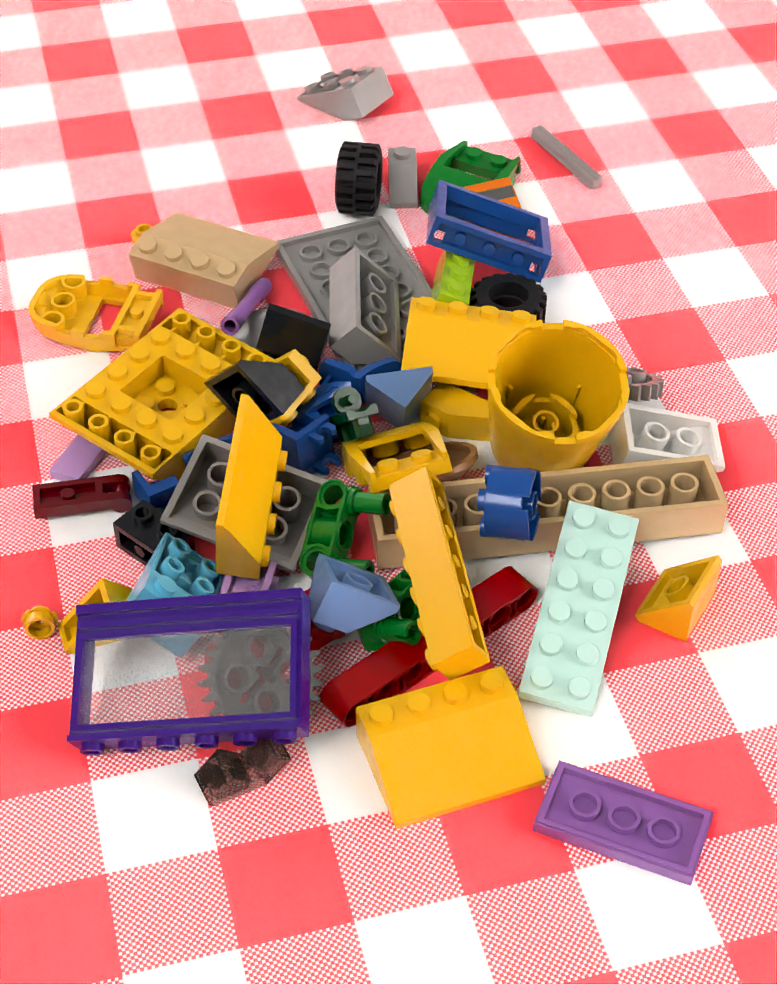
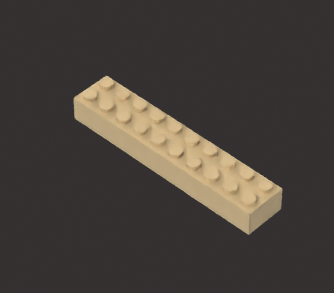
(666, 496)

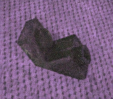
(235, 774)

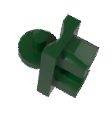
(352, 420)

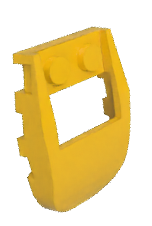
(69, 304)
(385, 445)

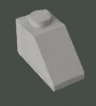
(402, 177)

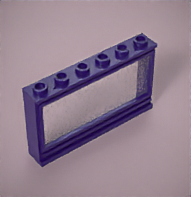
(192, 672)

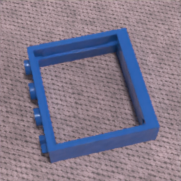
(482, 243)

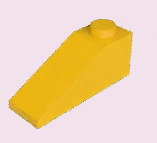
(456, 413)

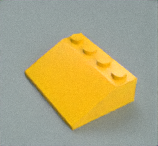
(456, 339)
(249, 493)
(448, 746)

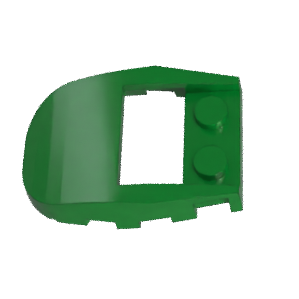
(469, 160)

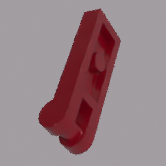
(82, 496)

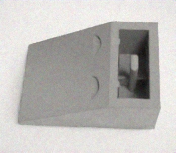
(349, 92)

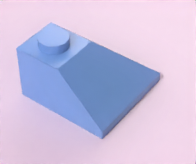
(348, 596)

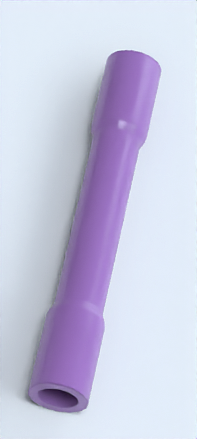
(237, 317)

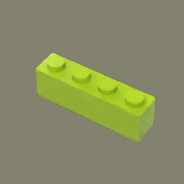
(453, 278)

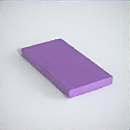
(624, 822)

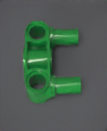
(333, 523)
(399, 626)

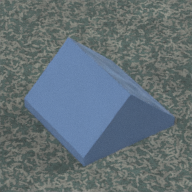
(398, 393)

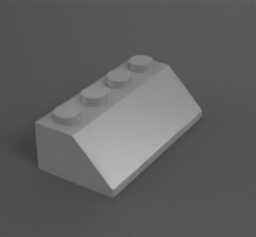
(363, 310)

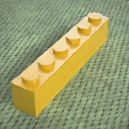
(437, 575)

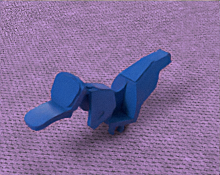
(311, 433)

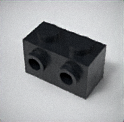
(141, 531)

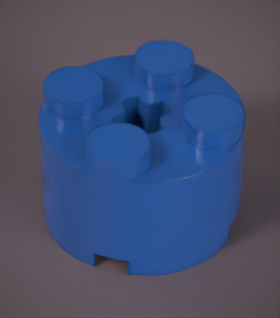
(510, 503)

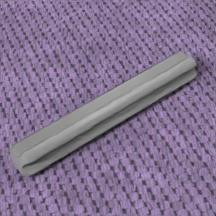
(566, 157)

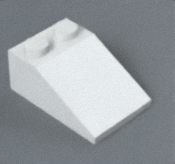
(661, 434)

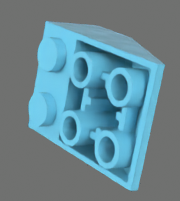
(176, 572)

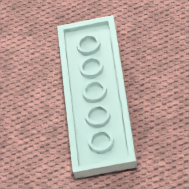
(579, 609)

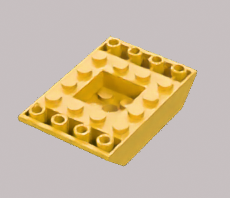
(160, 371)

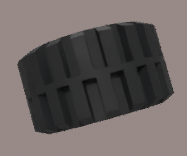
(358, 178)
(510, 293)

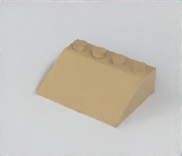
(201, 258)

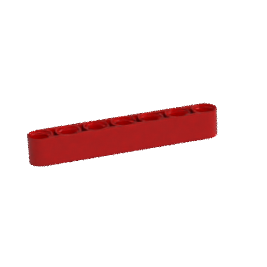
(401, 666)

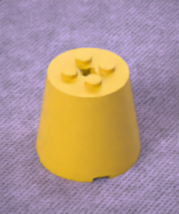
(553, 395)

